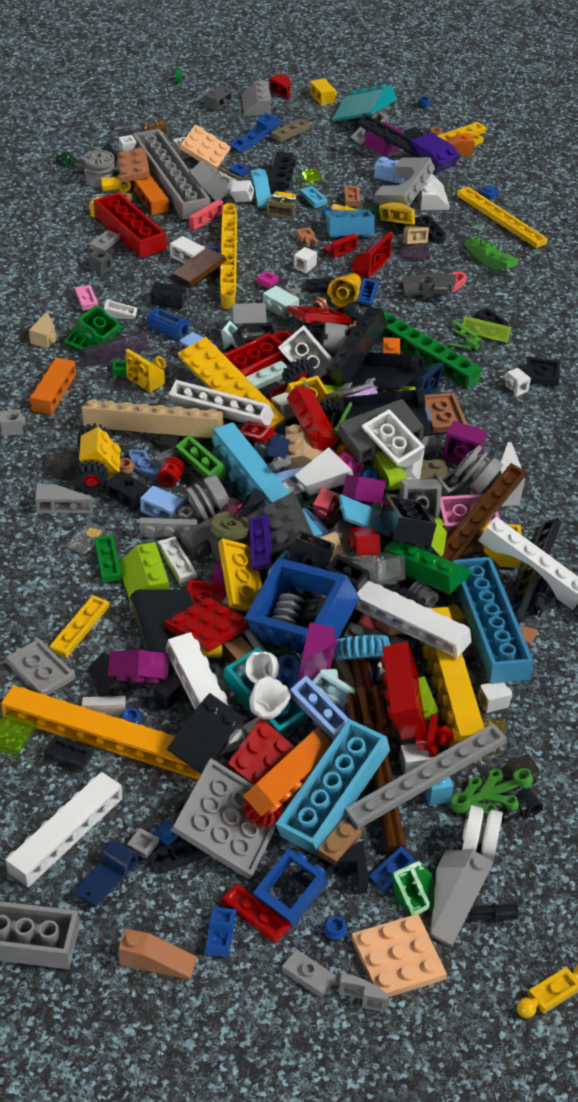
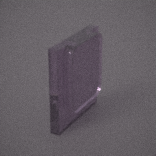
(415, 251)

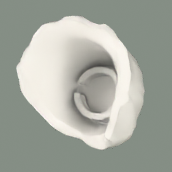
(268, 698)

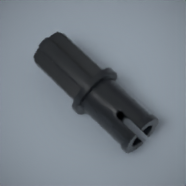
(494, 912)

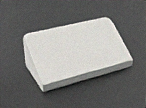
(109, 704)

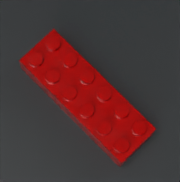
(131, 223)

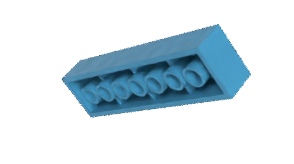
(493, 623)

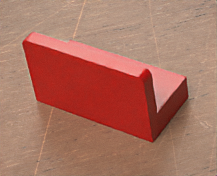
(342, 246)
(257, 432)

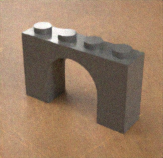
(359, 441)

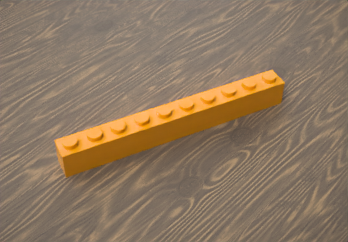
(95, 729)

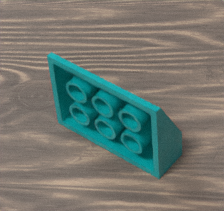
(365, 101)

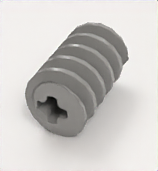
(286, 608)

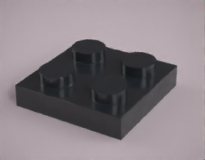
(543, 371)

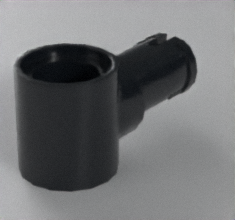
(528, 805)

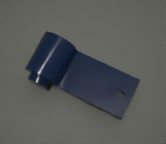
(115, 866)

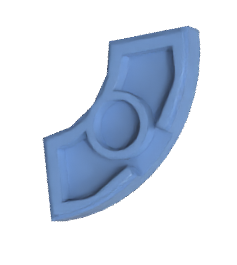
(144, 464)
(323, 528)

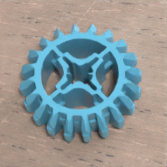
(360, 647)

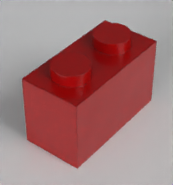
(364, 540)

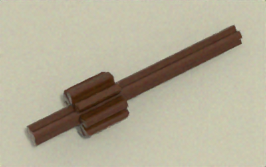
(370, 710)

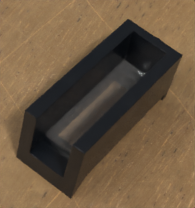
(252, 331)

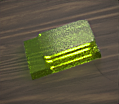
(14, 733)

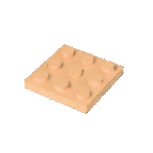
(204, 146)
(399, 955)

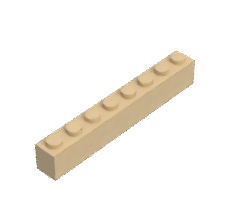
(152, 418)

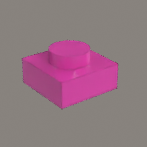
(267, 279)

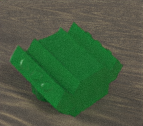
(94, 328)

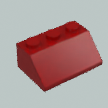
(373, 257)

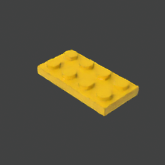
(239, 576)

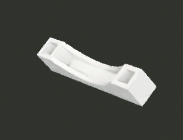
(505, 540)

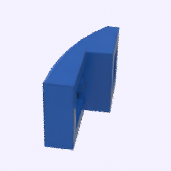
(220, 932)

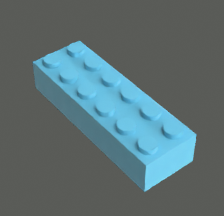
(333, 786)

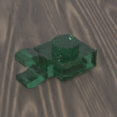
(67, 159)

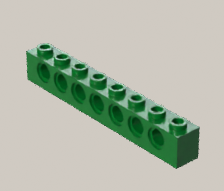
(418, 344)

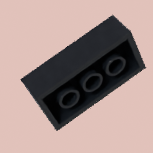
(408, 521)

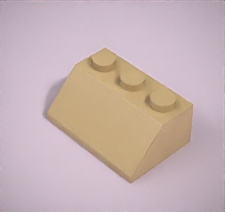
(299, 448)

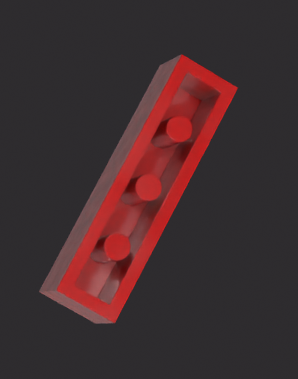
(312, 418)

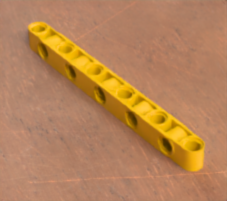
(229, 249)

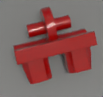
(435, 735)

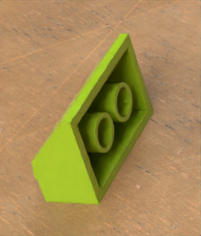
(143, 569)

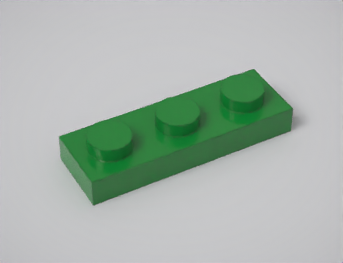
(107, 558)

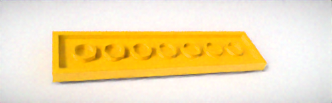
(221, 375)

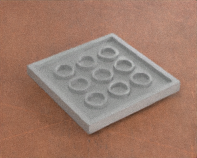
(217, 824)

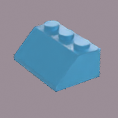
(349, 222)

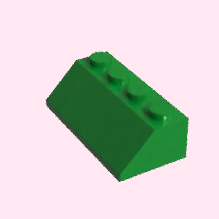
(429, 567)

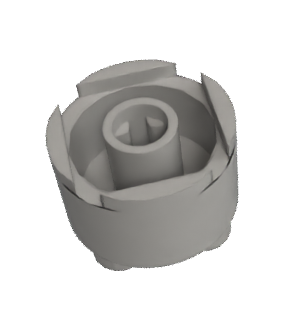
(333, 337)

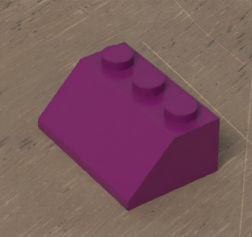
(317, 650)

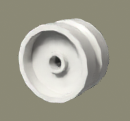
(482, 833)

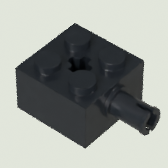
(311, 550)

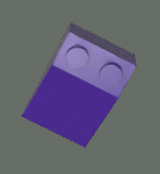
(440, 151)

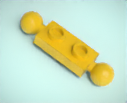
(549, 993)

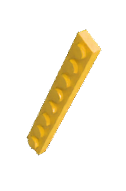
(502, 217)

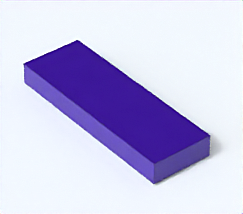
(260, 542)

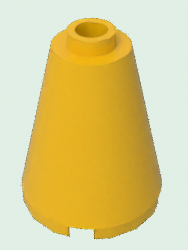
(344, 289)

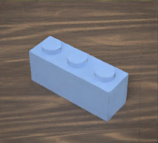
(319, 707)

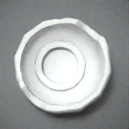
(261, 665)

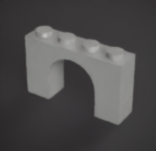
(414, 168)

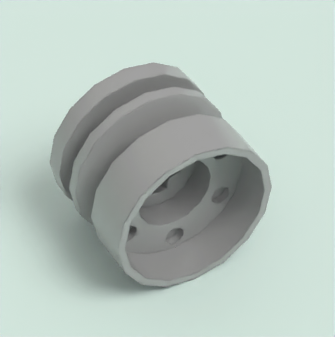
(98, 165)
(478, 469)
(208, 498)

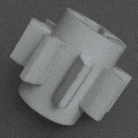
(293, 289)
(186, 513)

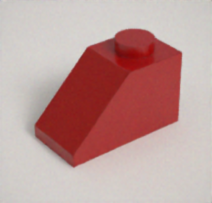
(280, 85)

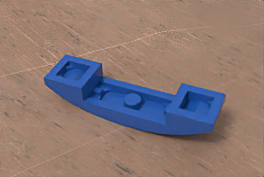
(255, 135)

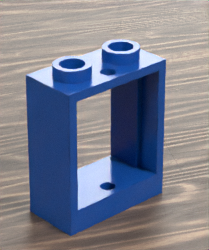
(306, 899)

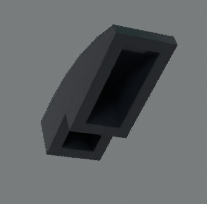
(171, 691)

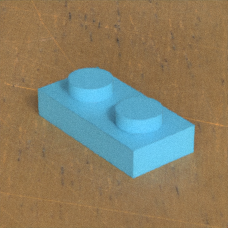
(313, 196)

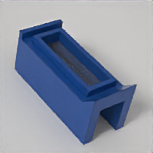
(167, 323)

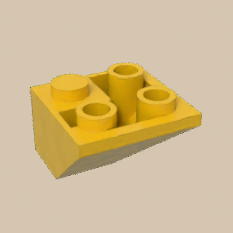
(143, 372)

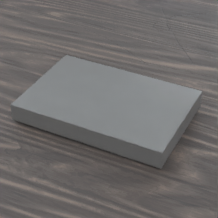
(40, 668)

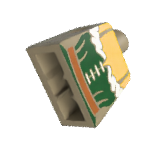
(282, 205)

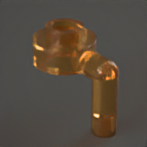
(157, 124)

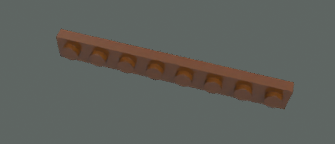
(483, 512)

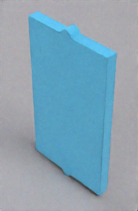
(362, 515)

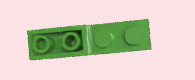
(489, 255)

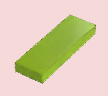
(487, 329)

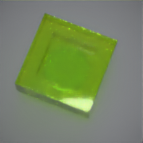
(312, 175)

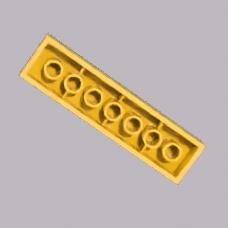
(453, 689)

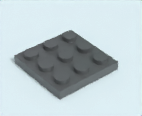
(285, 520)

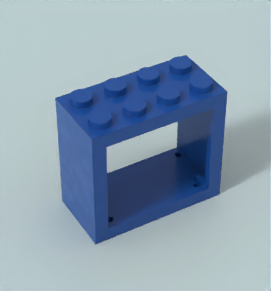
(287, 574)

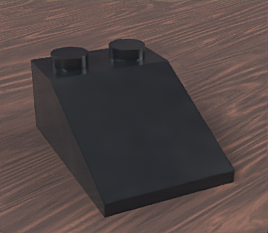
(206, 733)

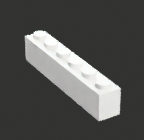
(232, 406)
(413, 619)
(197, 677)
(63, 829)

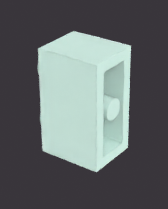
(277, 301)

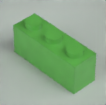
(200, 458)

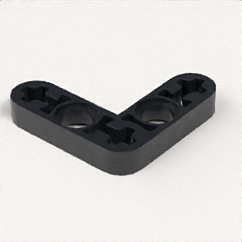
(435, 233)
(177, 862)

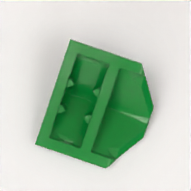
(414, 888)

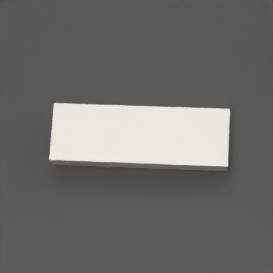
(177, 559)

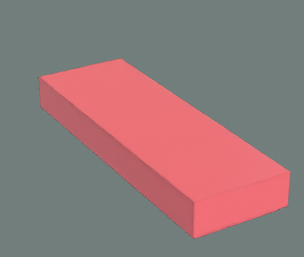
(205, 215)

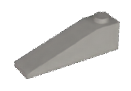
(456, 888)

